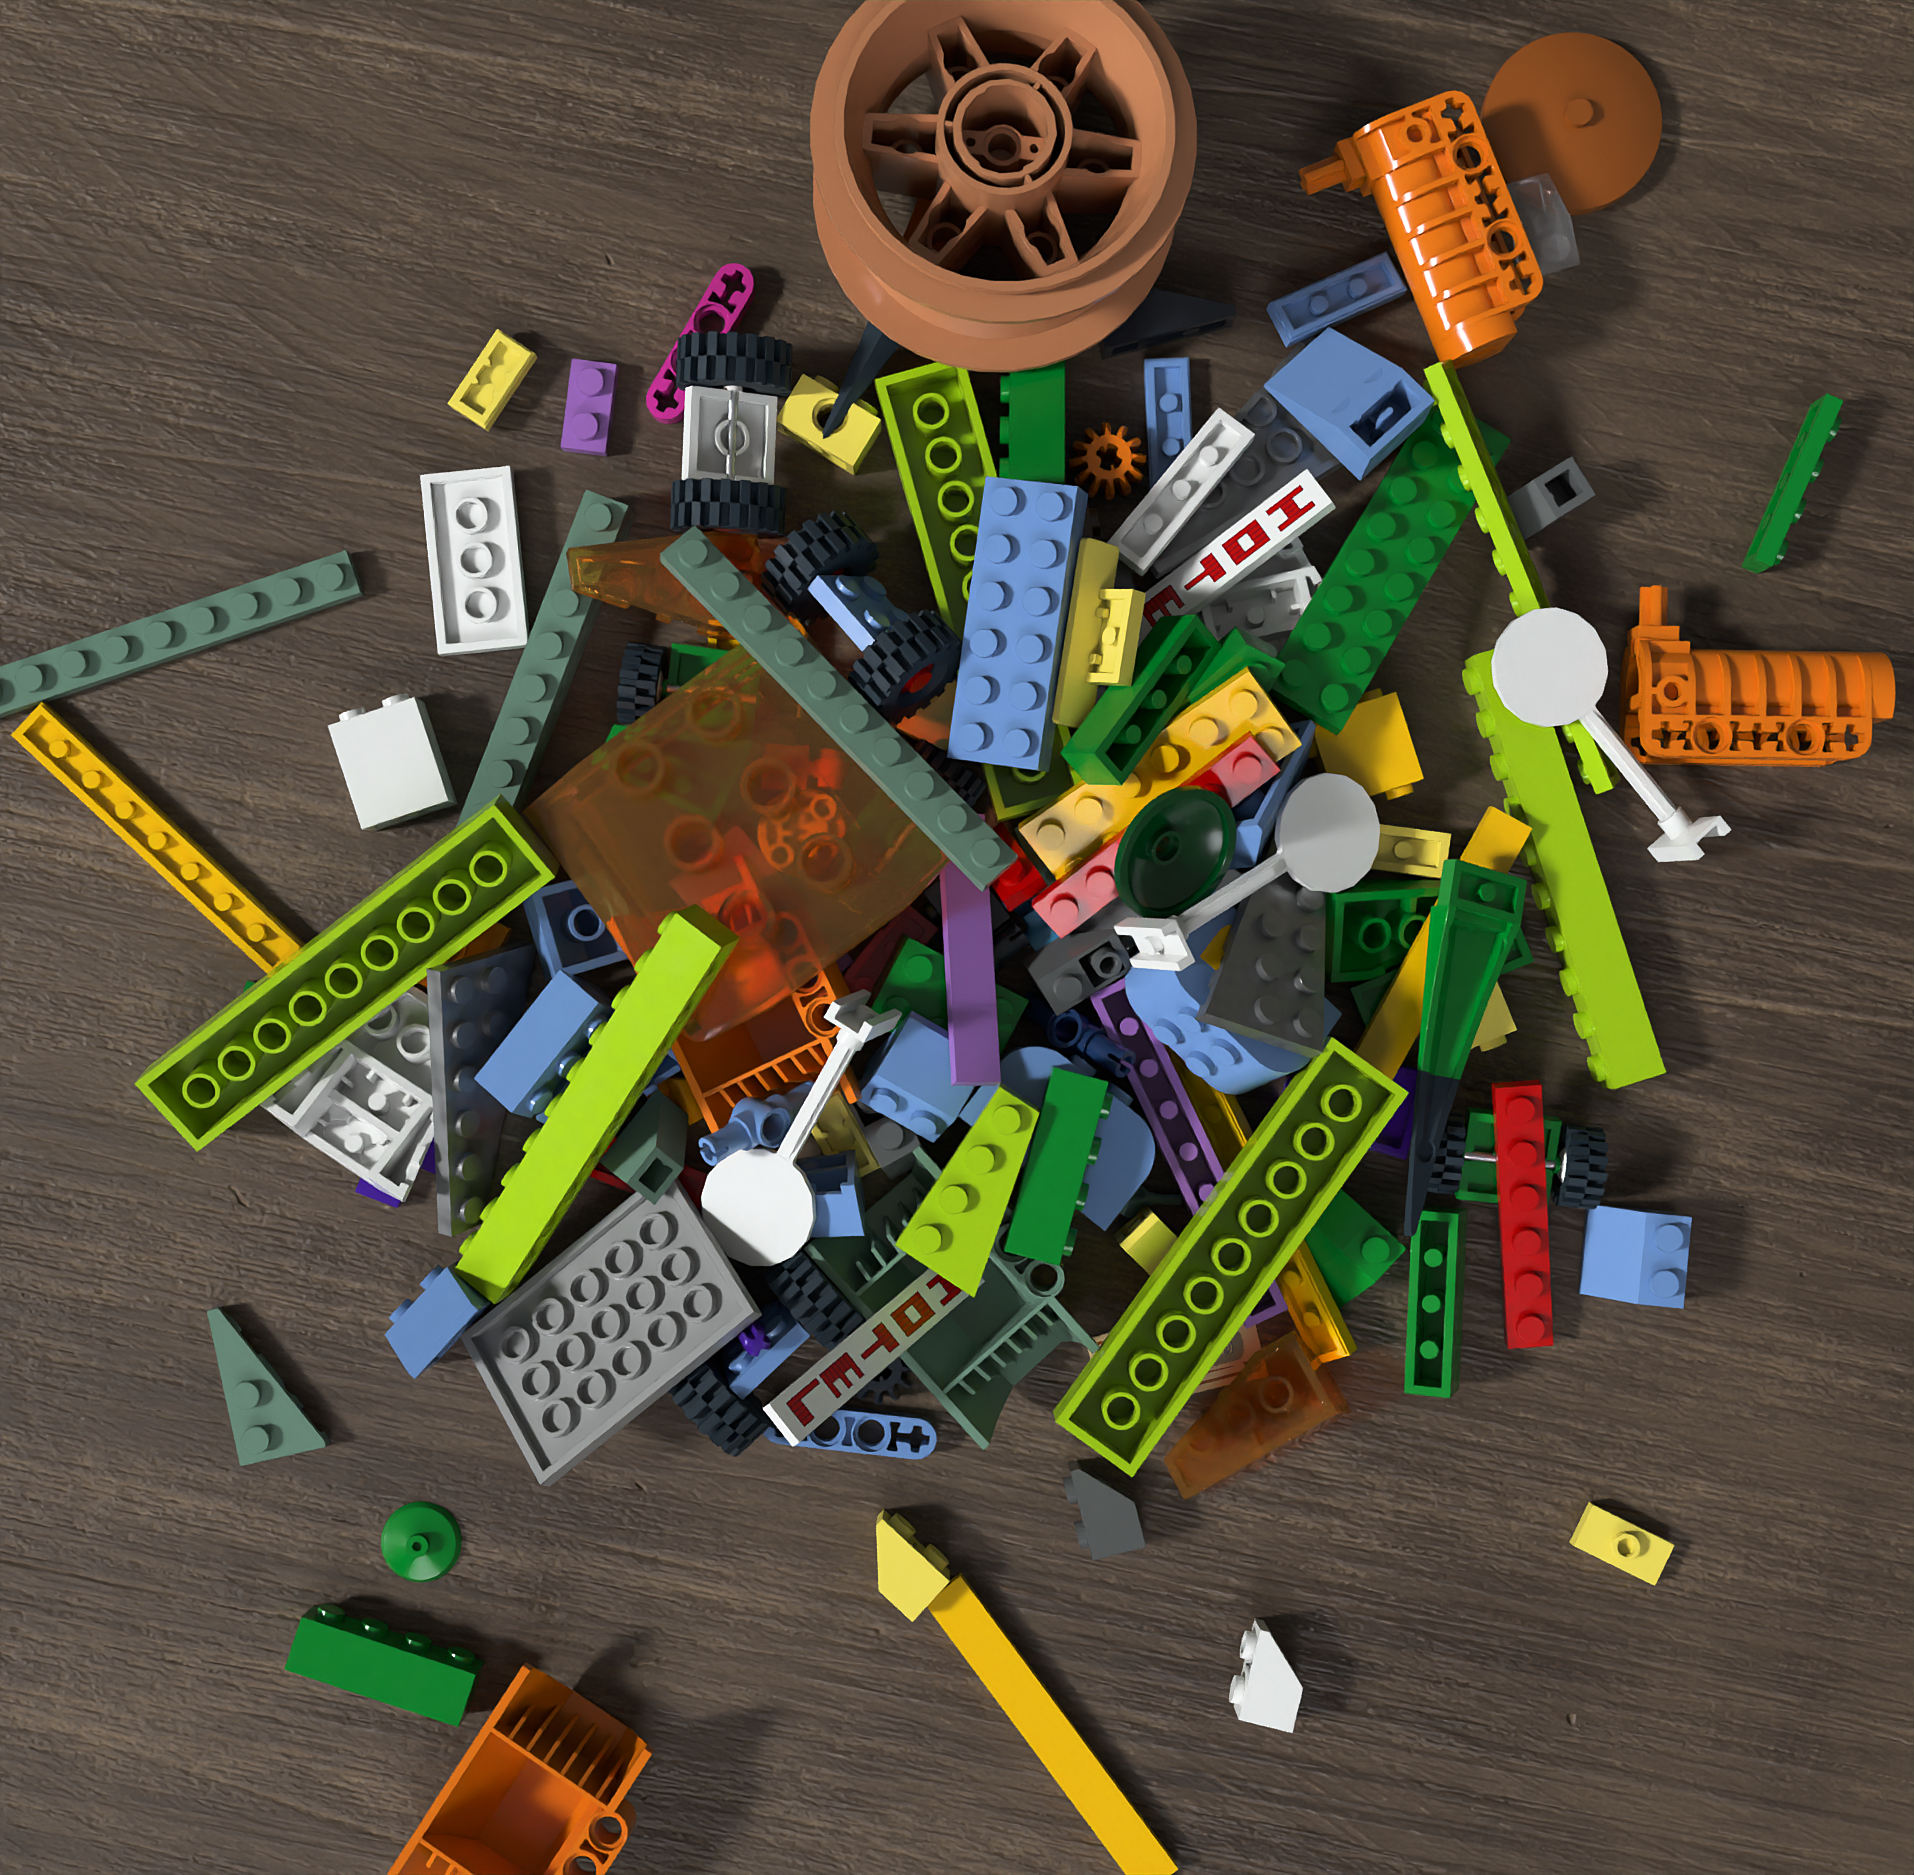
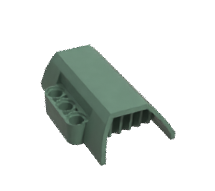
(983, 1342)

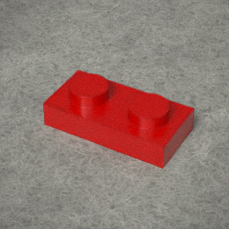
(1021, 879)

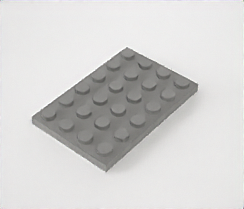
(608, 1329)

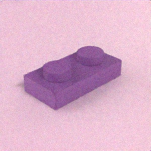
(589, 407)

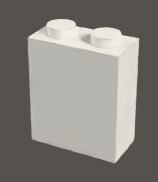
(392, 762)

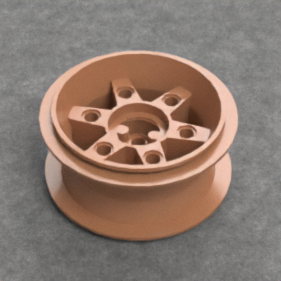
(1015, 203)

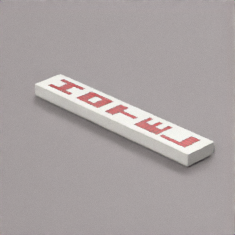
(1237, 551)
(863, 1355)

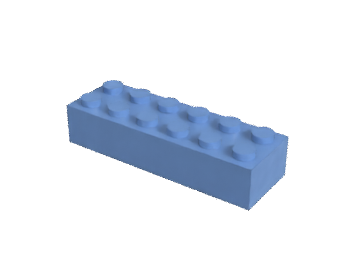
(1016, 622)

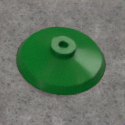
(421, 1541)

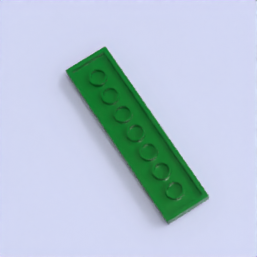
(1378, 576)

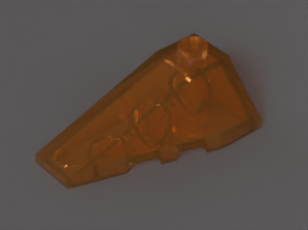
(633, 575)
(1266, 1408)

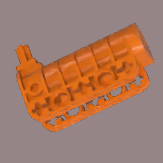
(1442, 221)
(1744, 693)

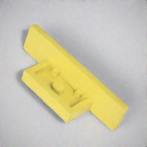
(1098, 635)

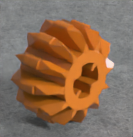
(1090, 463)

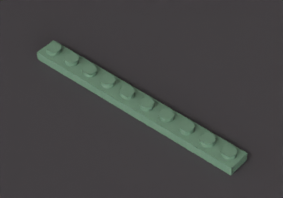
(178, 632)
(838, 708)

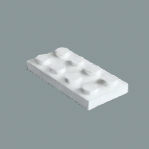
(475, 560)

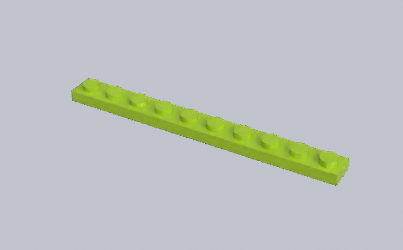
(1511, 552)

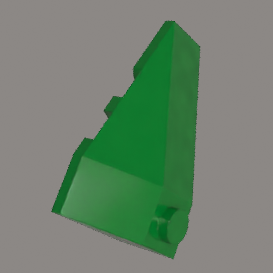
(1374, 925)
(1350, 1248)

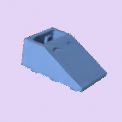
(1351, 400)

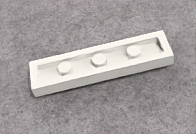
(1181, 491)

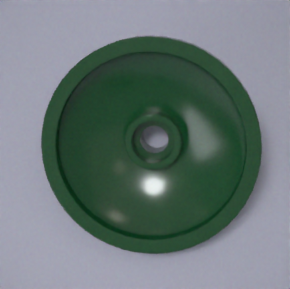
(1175, 852)

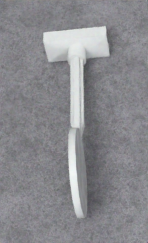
(1553, 673)
(1323, 840)
(760, 1197)

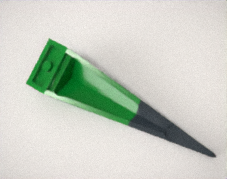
(1465, 954)

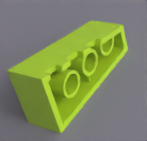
(968, 1200)

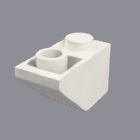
(1268, 1686)

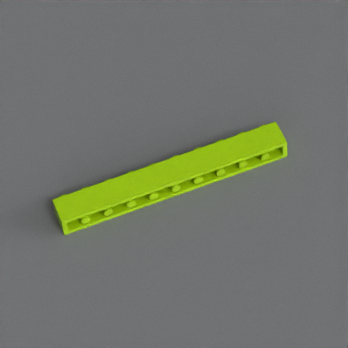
(1568, 888)
(596, 1101)

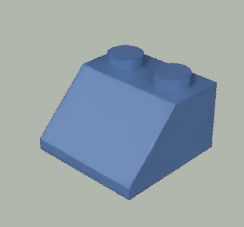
(569, 931)
(912, 1078)
(1635, 1255)
(435, 1320)

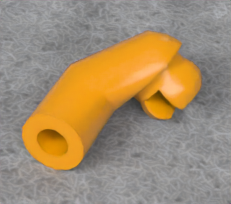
(679, 1092)

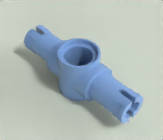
(755, 1123)

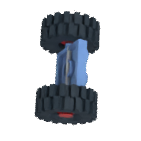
(824, 575)
(721, 1388)

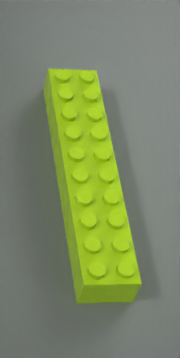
(943, 476)
(349, 973)
(1228, 1255)

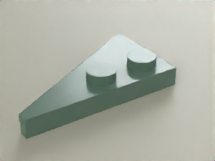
(261, 1411)

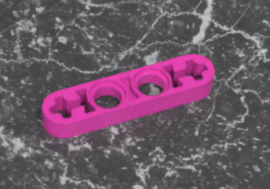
(706, 306)

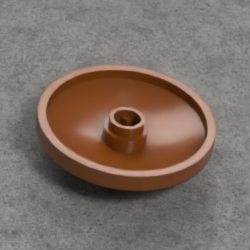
(1577, 113)

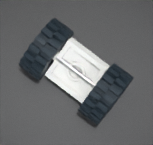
(730, 433)

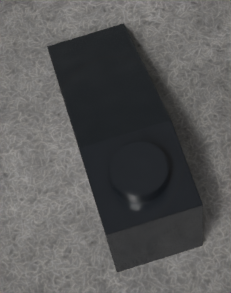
(1166, 319)

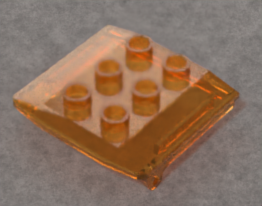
(752, 817)

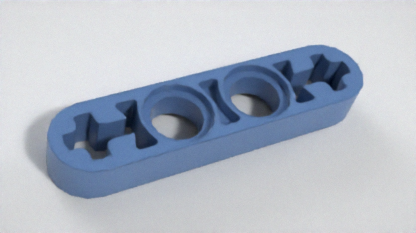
(849, 1440)

